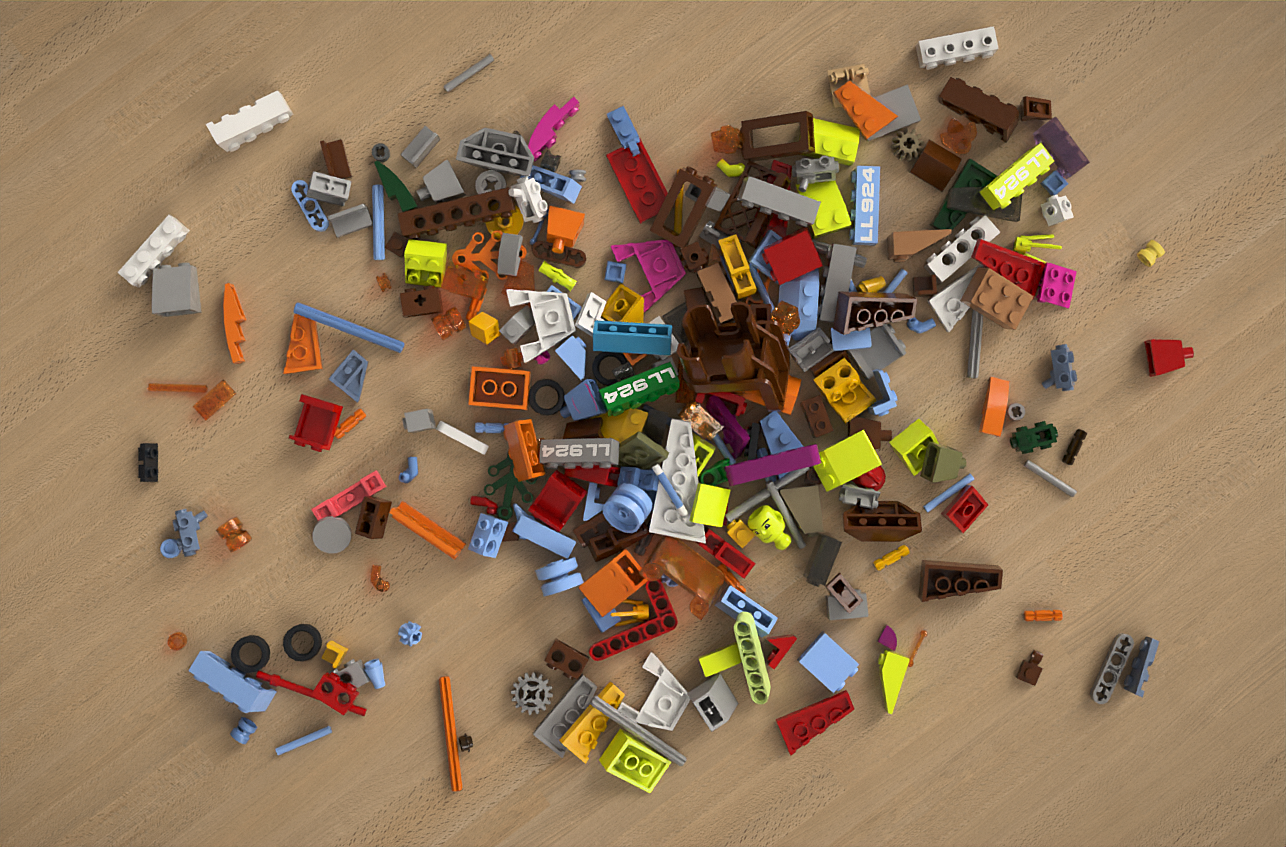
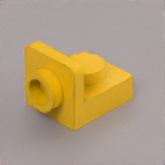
(740, 533)

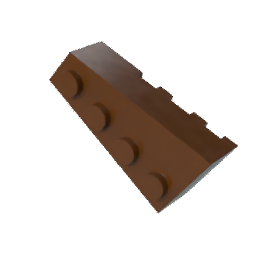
(980, 107)

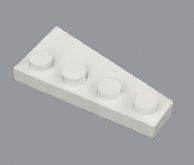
(947, 302)

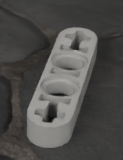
(1114, 669)

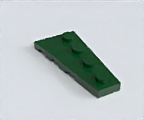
(970, 176)

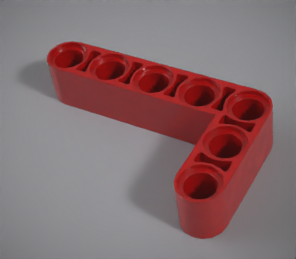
(640, 628)

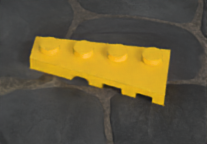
(586, 729)

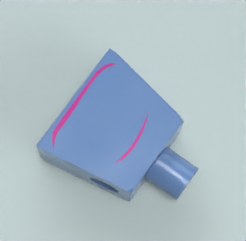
(583, 401)

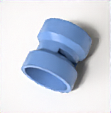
(243, 730)

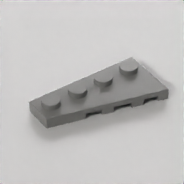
(565, 714)

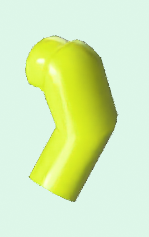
(731, 170)

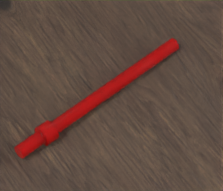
(275, 680)

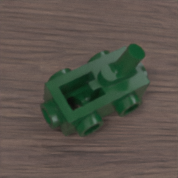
(1027, 439)

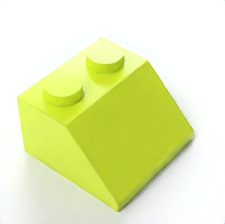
(912, 445)

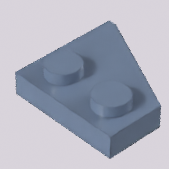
(351, 375)

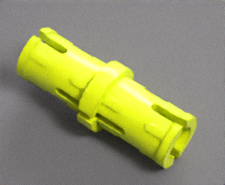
(557, 276)

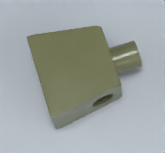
(942, 463)

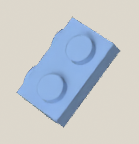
(882, 406)

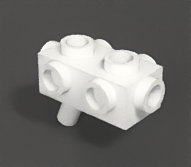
(529, 199)

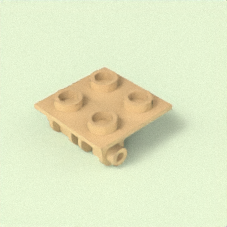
(840, 76)

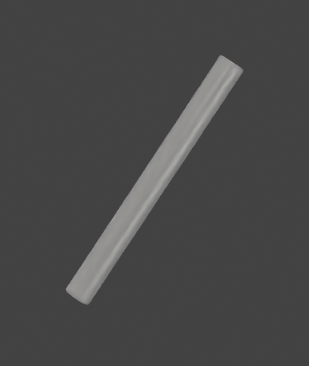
(785, 514)

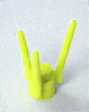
(1023, 244)

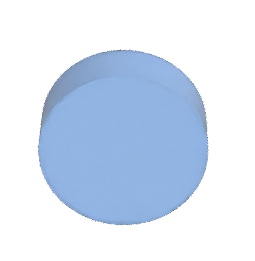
(169, 548)

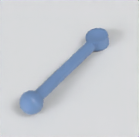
(533, 240)

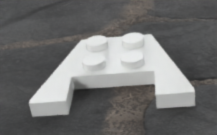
(551, 317)
(664, 702)

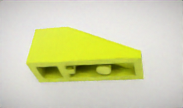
(892, 672)

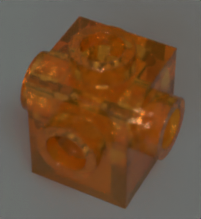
(726, 140)
(786, 316)

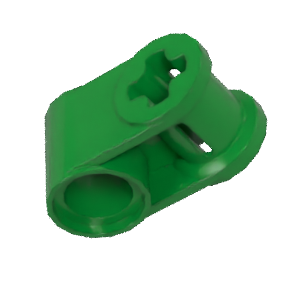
(717, 471)

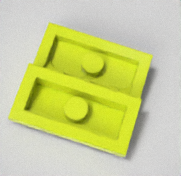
(709, 505)

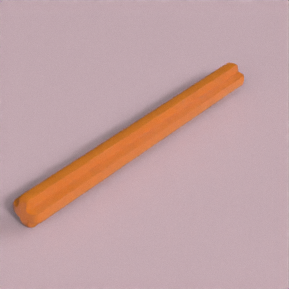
(450, 733)

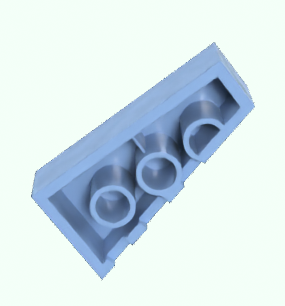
(231, 683)

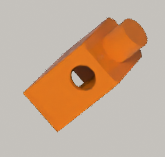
(563, 227)

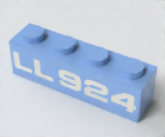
(866, 205)

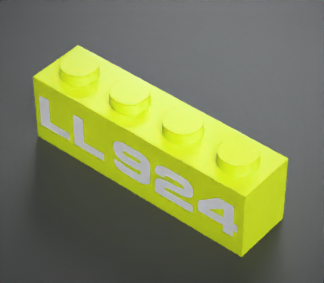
(1017, 176)

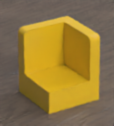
(484, 328)
(334, 653)

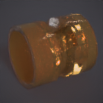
(454, 318)
(234, 534)

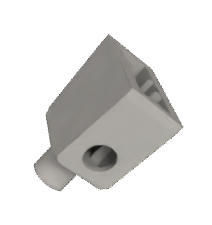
(441, 184)

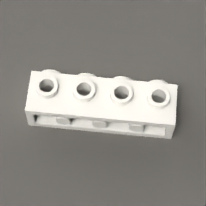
(957, 47)
(153, 251)

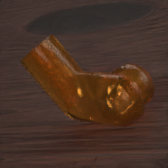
(377, 581)

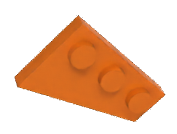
(863, 109)
(304, 347)

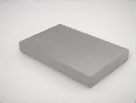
(902, 104)

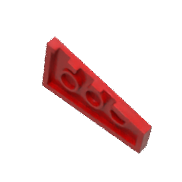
(1015, 267)

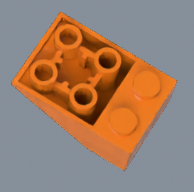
(613, 583)

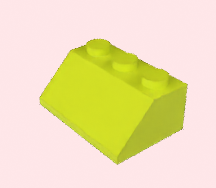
(835, 141)

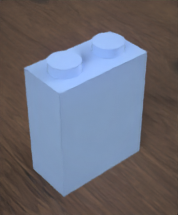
(828, 662)

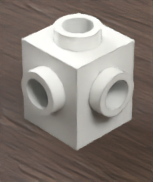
(1056, 210)

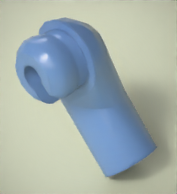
(920, 327)
(411, 472)

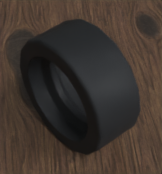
(595, 366)
(532, 395)
(288, 646)
(236, 651)

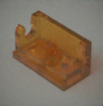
(700, 420)

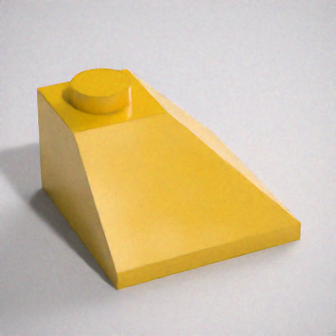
(624, 306)

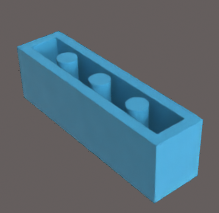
(632, 337)

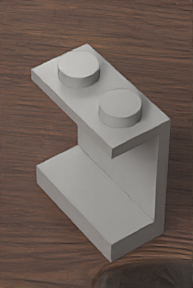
(883, 351)

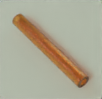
(177, 387)

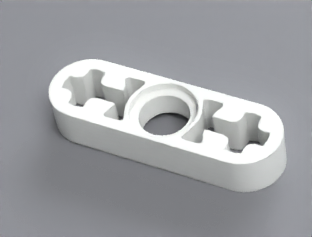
(462, 437)

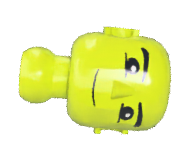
(769, 527)

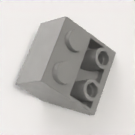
(714, 701)

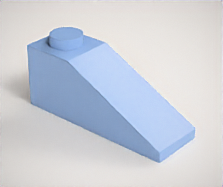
(556, 184)

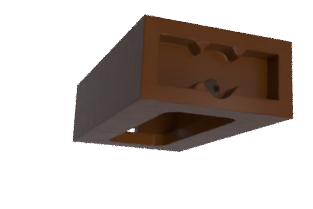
(803, 146)
(707, 188)

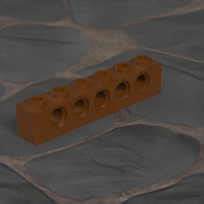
(409, 219)

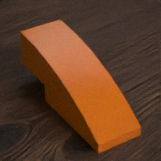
(994, 407)

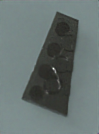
(971, 201)

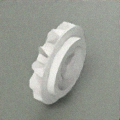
(492, 176)

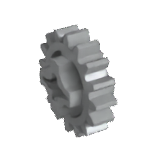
(537, 700)

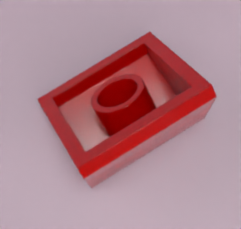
(965, 508)

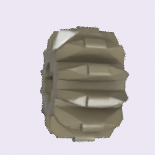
(903, 150)

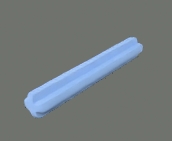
(378, 222)

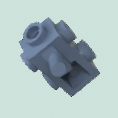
(1062, 371)
(187, 526)

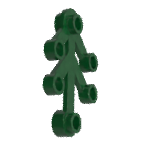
(511, 481)

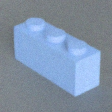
(734, 602)

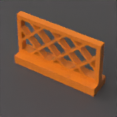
(428, 529)

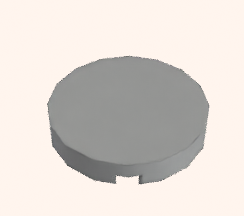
(331, 534)

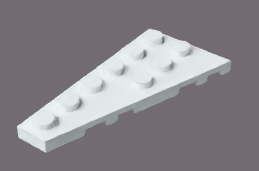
(682, 474)

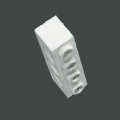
(935, 266)

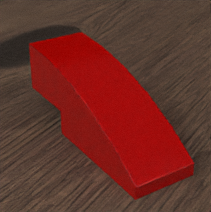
(726, 553)

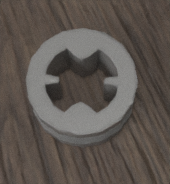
(578, 175)
(1021, 410)

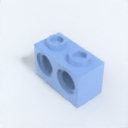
(488, 535)

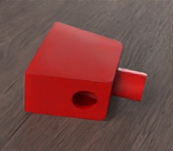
(1166, 355)

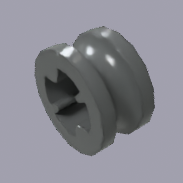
(386, 151)

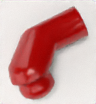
(484, 502)

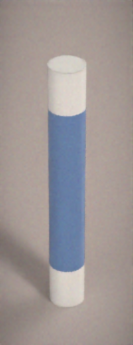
(670, 490)

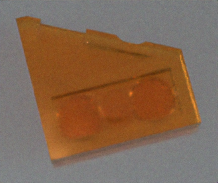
(523, 281)

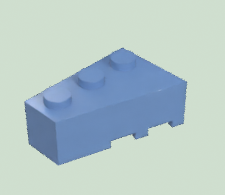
(778, 435)

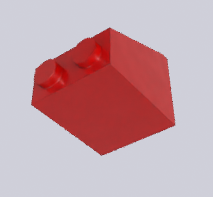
(792, 256)

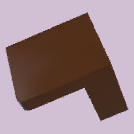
(924, 286)

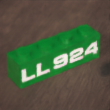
(639, 389)

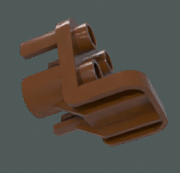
(735, 354)

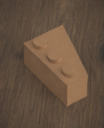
(717, 292)

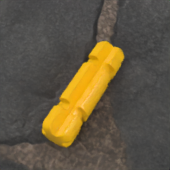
(891, 557)

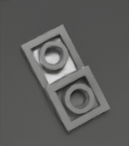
(508, 254)

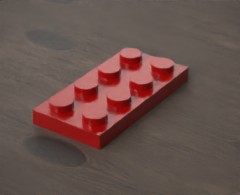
(639, 181)

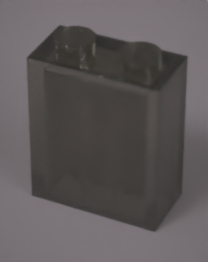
(821, 560)

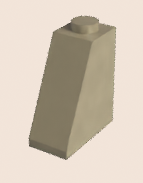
(805, 508)

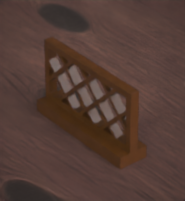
(762, 220)

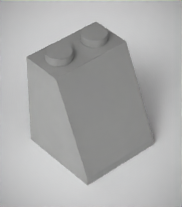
(175, 290)

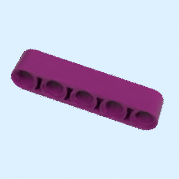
(772, 465)

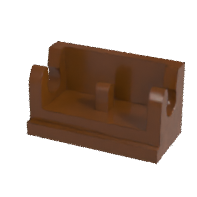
(591, 529)

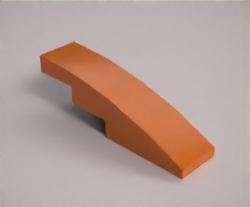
(232, 317)

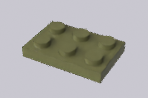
(640, 452)

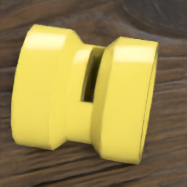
(1150, 253)

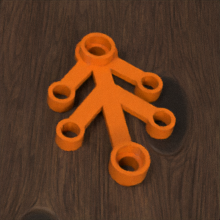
(484, 255)

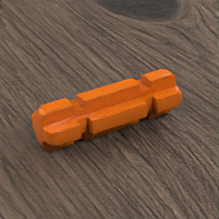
(474, 307)
(349, 423)
(730, 579)
(1043, 615)

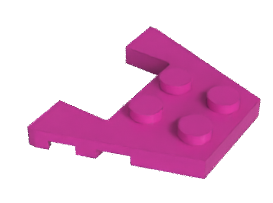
(659, 264)

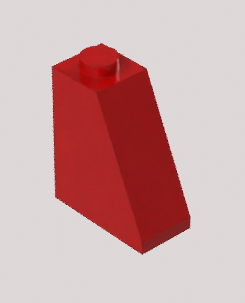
(598, 475)

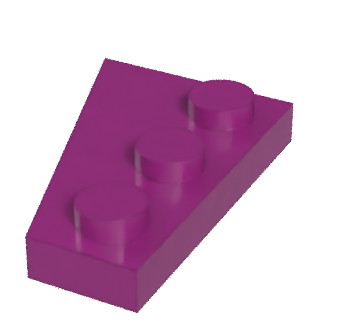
(732, 431)

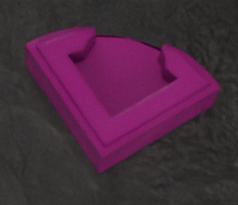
(888, 638)

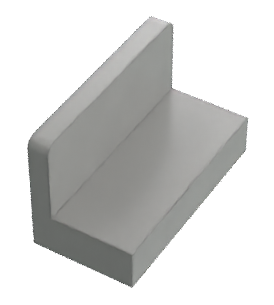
(420, 146)
(351, 220)

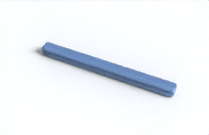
(348, 327)

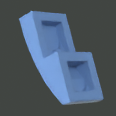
(641, 478)

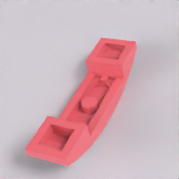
(350, 497)

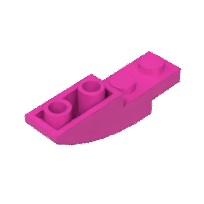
(544, 133)

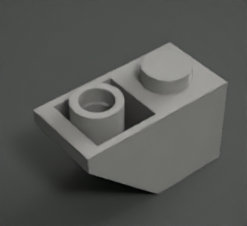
(717, 201)

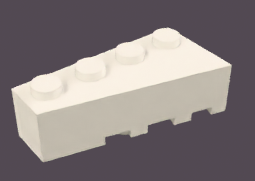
(250, 121)

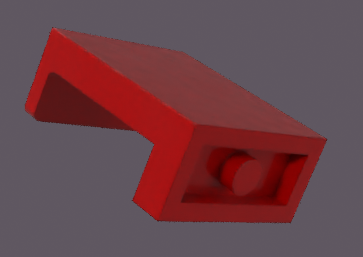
(728, 397)
(317, 423)
(557, 501)

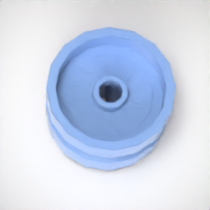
(627, 508)
(558, 573)

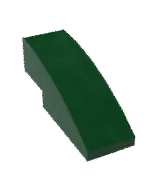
(395, 188)

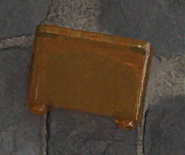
(686, 569)

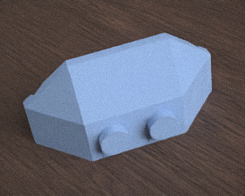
(804, 294)

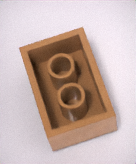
(996, 298)

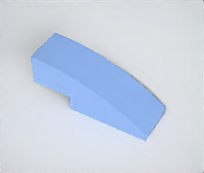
(544, 536)

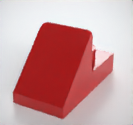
(783, 645)

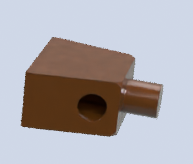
(872, 429)

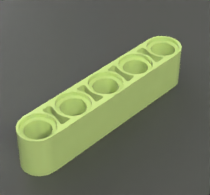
(754, 650)

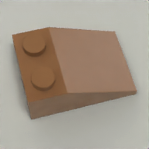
(908, 243)

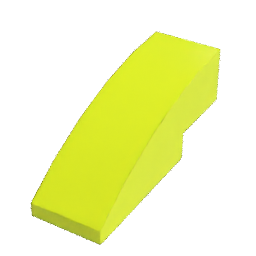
(721, 659)

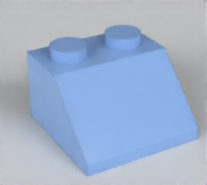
(574, 355)

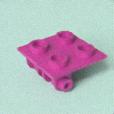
(1056, 285)

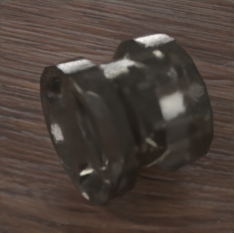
(550, 161)

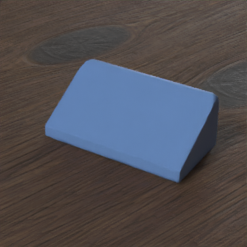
(602, 623)

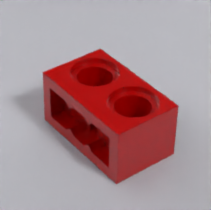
(333, 697)

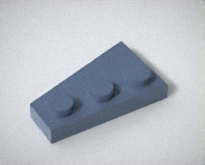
(1139, 672)

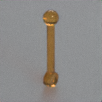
(923, 633)

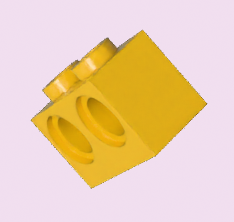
(835, 377)

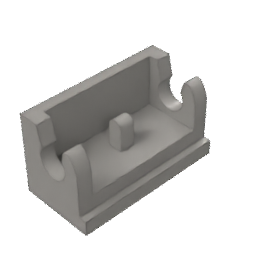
(811, 349)

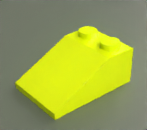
(832, 212)
(846, 460)
(634, 761)

